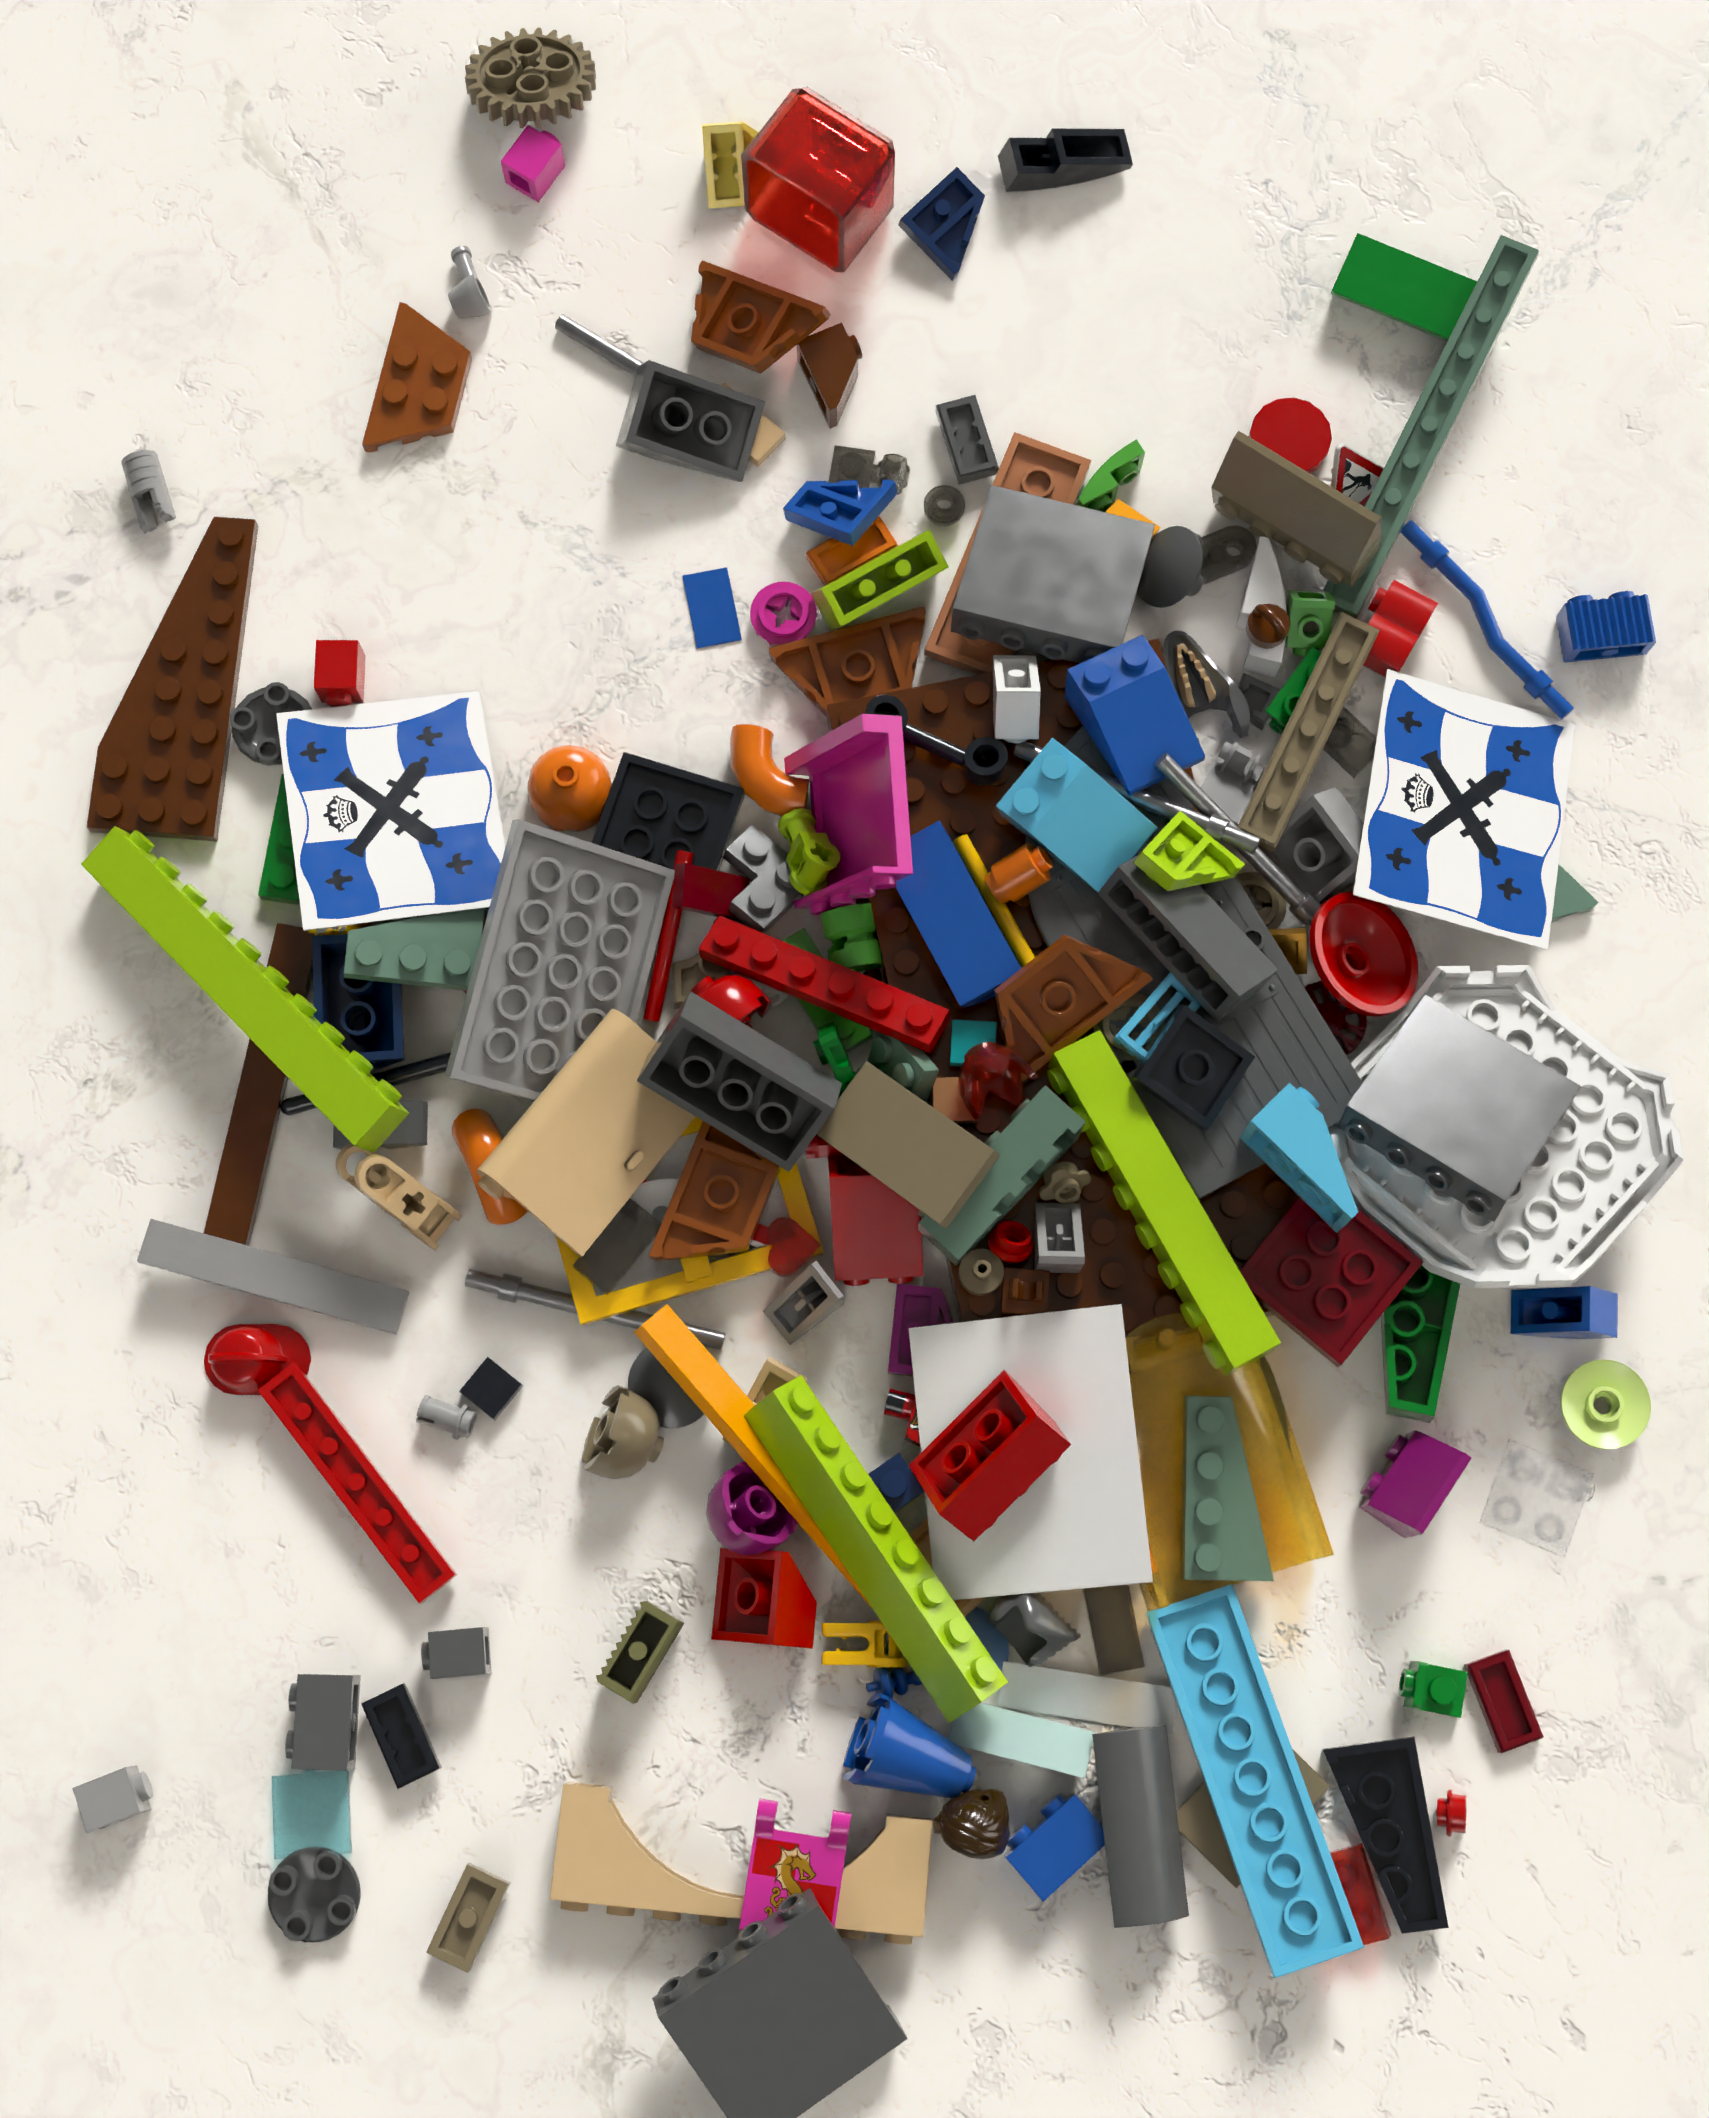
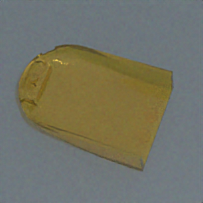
(1164, 1366)

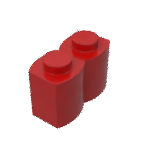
(1400, 617)

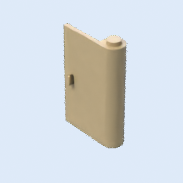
(576, 1136)

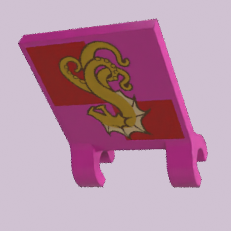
(791, 1864)

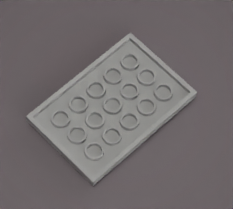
(557, 952)

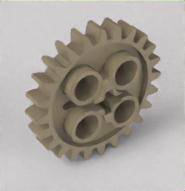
(530, 77)

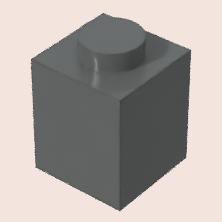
(457, 1653)

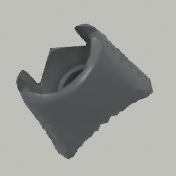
(1032, 1626)

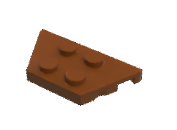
(750, 319)
(418, 383)
(855, 659)
(1062, 998)
(715, 1199)

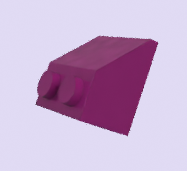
(1412, 1483)

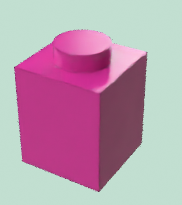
(533, 162)

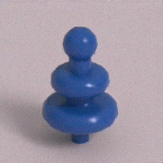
(898, 1680)

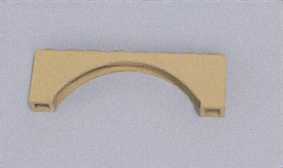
(608, 1865)

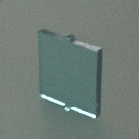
(311, 1812)

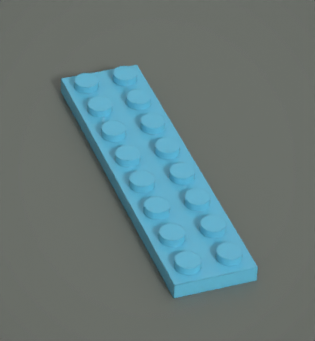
(1254, 1782)

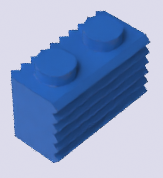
(1605, 627)

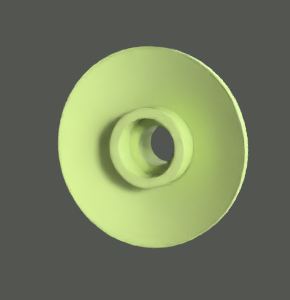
(1626, 1399)

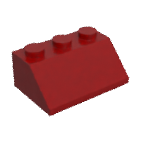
(988, 1456)

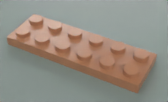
(1026, 468)

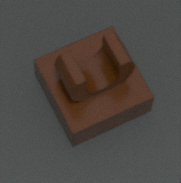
(1024, 1291)

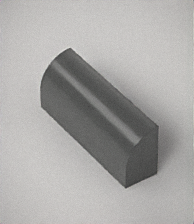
(1190, 939)
(1140, 1826)

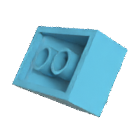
(1075, 815)
(1299, 1149)

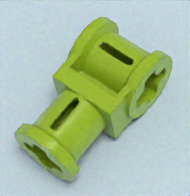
(810, 852)

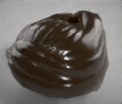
(975, 1823)

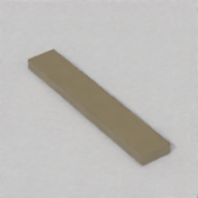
(1307, 730)

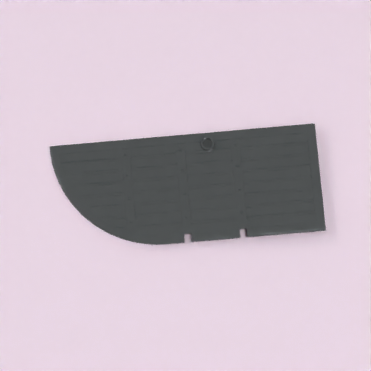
(1273, 1025)

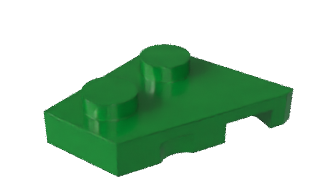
(832, 1052)

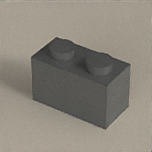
(324, 1722)

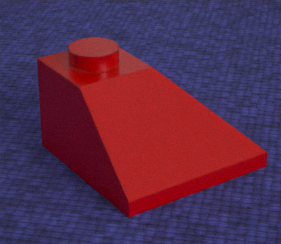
(763, 1601)

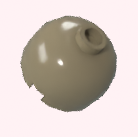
(623, 1436)

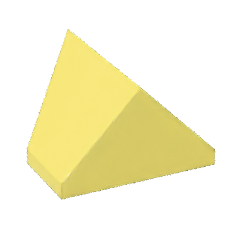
(723, 164)

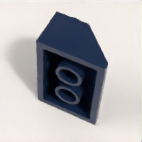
(361, 1010)

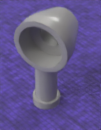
(468, 296)

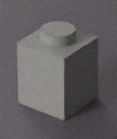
(113, 1798)

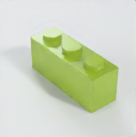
(879, 580)

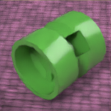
(852, 937)

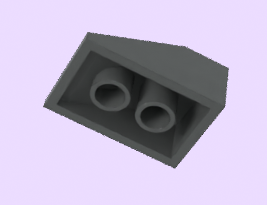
(690, 422)

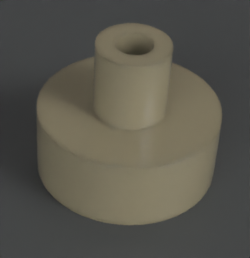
(975, 1281)

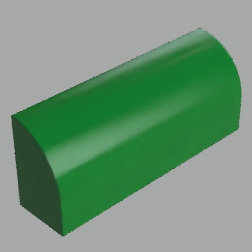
(1403, 287)

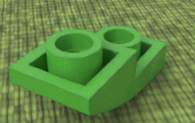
(1119, 468)

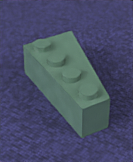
(1027, 1148)

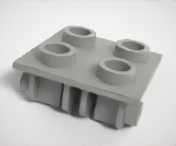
(1233, 779)

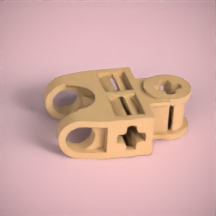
(399, 1195)

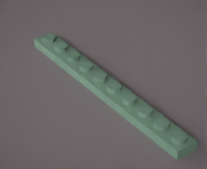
(1440, 407)

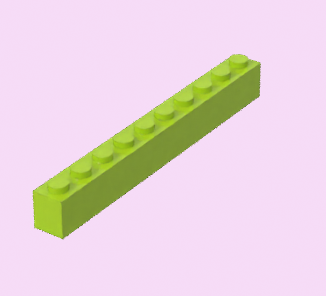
(246, 989)

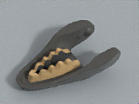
(1202, 683)

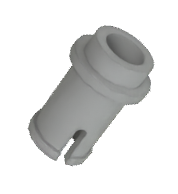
(446, 1417)

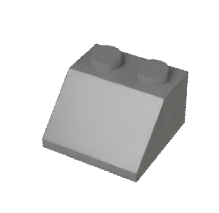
(1320, 845)

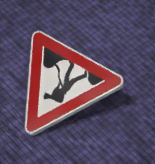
(1354, 474)

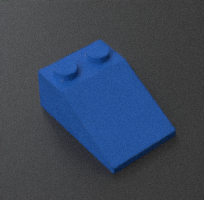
(1132, 713)

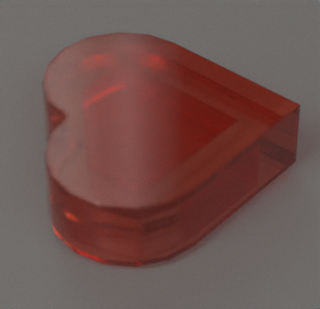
(789, 1246)

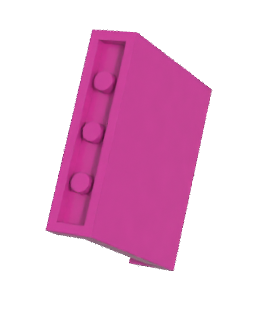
(860, 805)

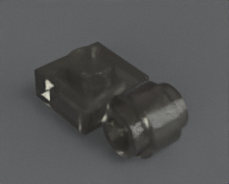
(860, 465)

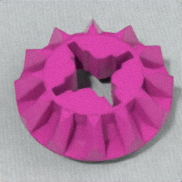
(775, 598)

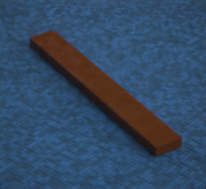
(256, 1107)

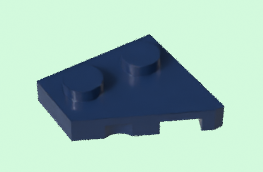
(945, 221)

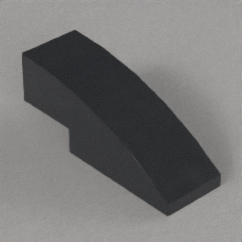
(1063, 158)

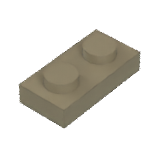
(468, 1917)

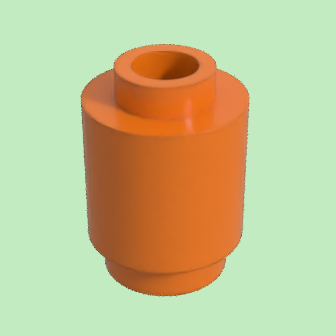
(1019, 873)

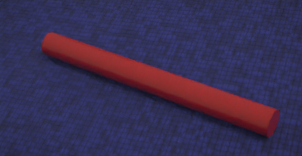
(665, 951)

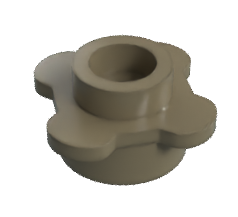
(1064, 1182)

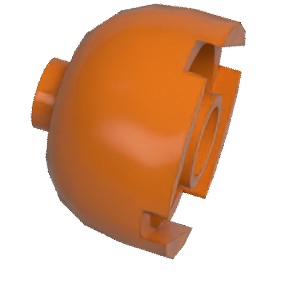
(569, 788)

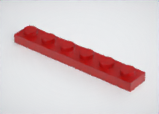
(825, 984)
(357, 1483)

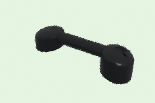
(981, 761)

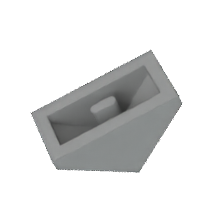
(1058, 1238)
(804, 1303)

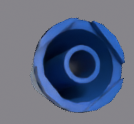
(905, 1754)

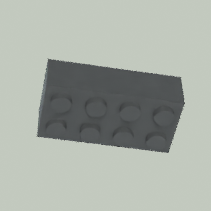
(740, 1082)

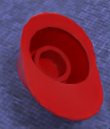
(250, 1355)

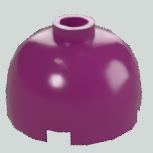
(746, 1513)

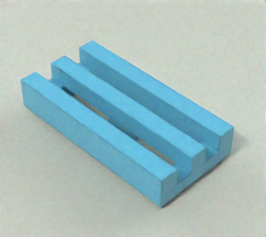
(1135, 1047)

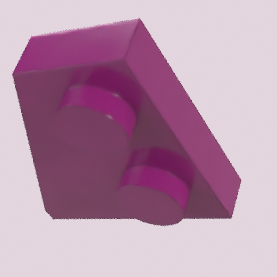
(913, 1308)

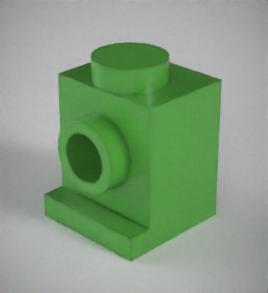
(1306, 607)

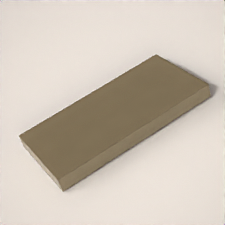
(907, 1144)

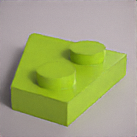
(1186, 856)

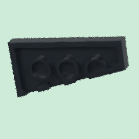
(1391, 1815)

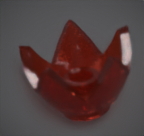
(992, 1070)

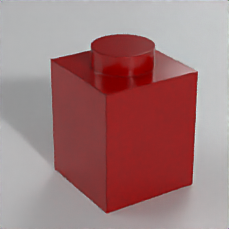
(339, 672)

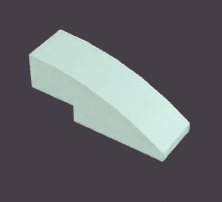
(1024, 1738)

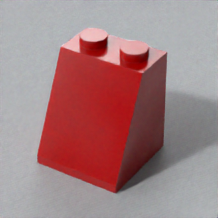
(871, 1228)

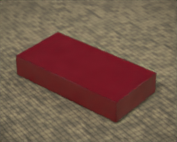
(706, 890)
(1503, 1701)

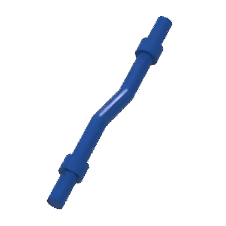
(1536, 683)

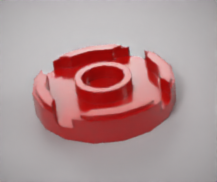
(1293, 431)

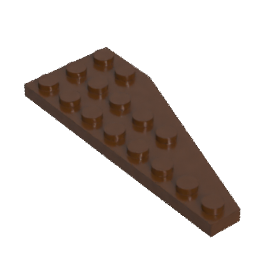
(172, 732)

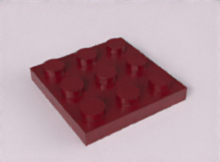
(1327, 1281)

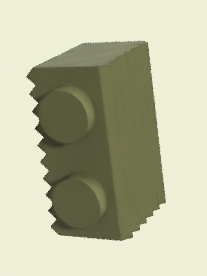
(640, 1652)

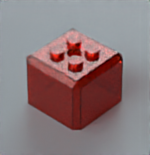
(819, 178)

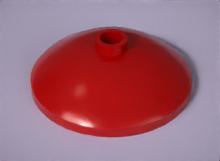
(1363, 955)

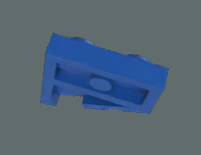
(839, 508)

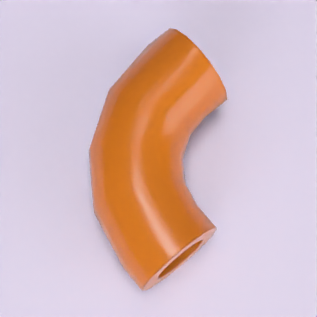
(759, 774)
(476, 1139)

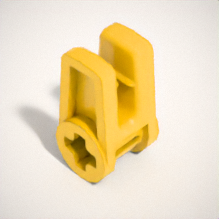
(873, 1656)

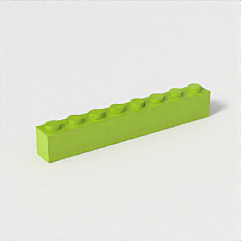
(1163, 1205)
(875, 1549)

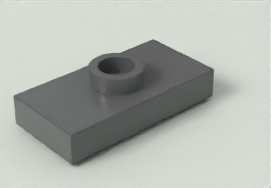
(967, 439)

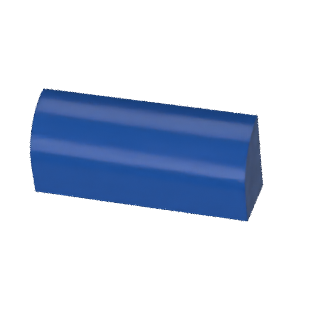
(955, 919)

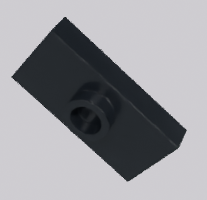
(401, 1735)

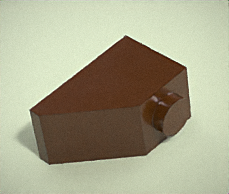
(830, 368)

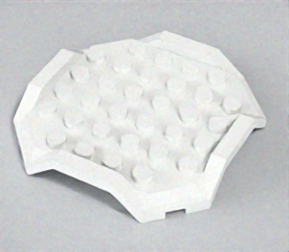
(1583, 1184)

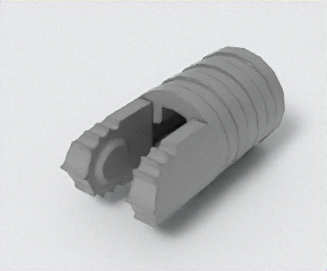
(147, 487)

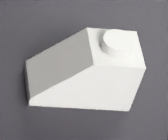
(1016, 698)

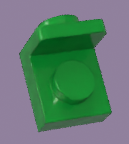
(1433, 1688)

